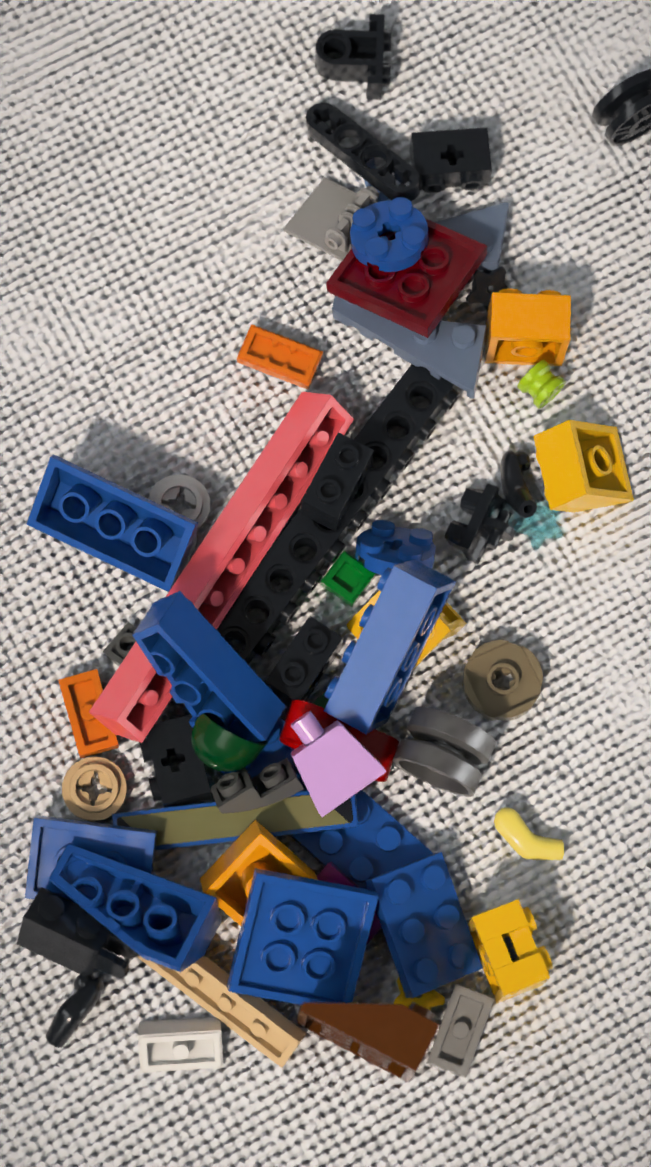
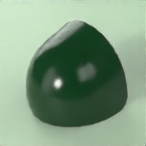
(221, 748)

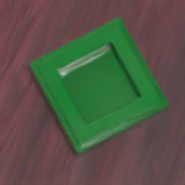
(347, 578)

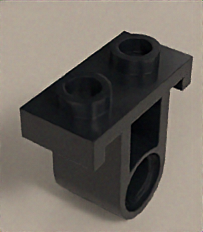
(360, 58)

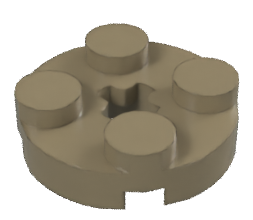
(493, 701)

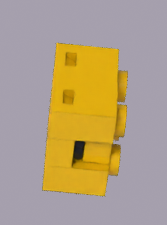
(509, 951)

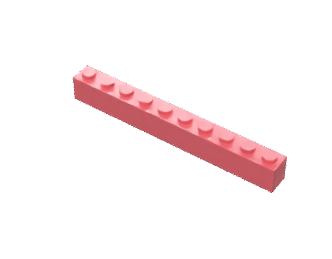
(230, 551)

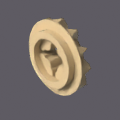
(81, 775)

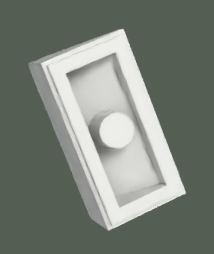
(180, 1044)

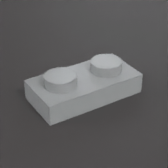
(460, 1031)

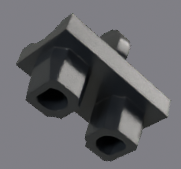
(486, 525)

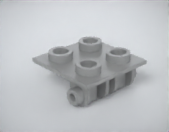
(327, 217)

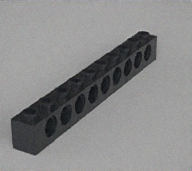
(328, 544)

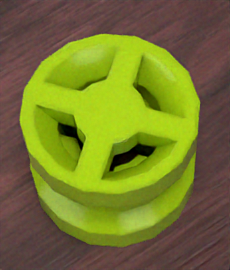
(541, 384)

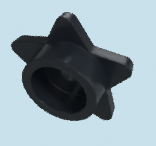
(482, 281)

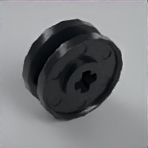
(626, 109)

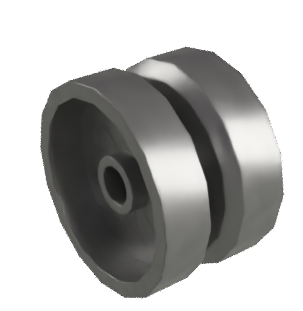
(444, 751)

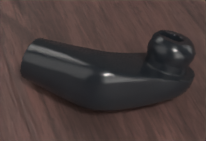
(513, 483)
(75, 1009)

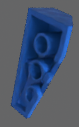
(143, 910)

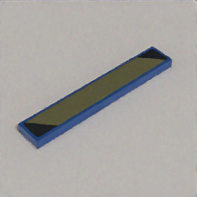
(206, 825)

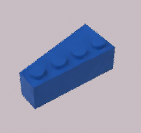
(206, 670)

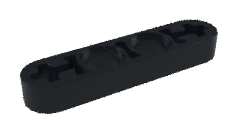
(366, 149)

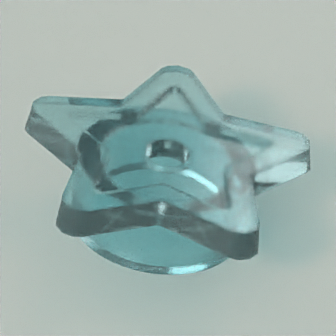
(537, 535)

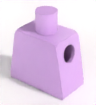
(332, 762)

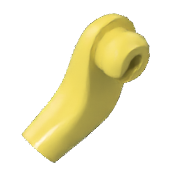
(523, 841)

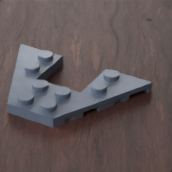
(453, 347)

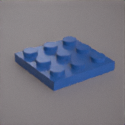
(301, 939)

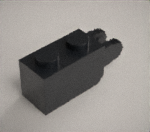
(72, 937)

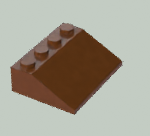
(379, 1033)

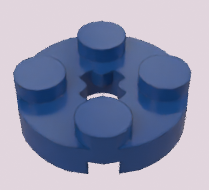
(383, 217)
(391, 545)

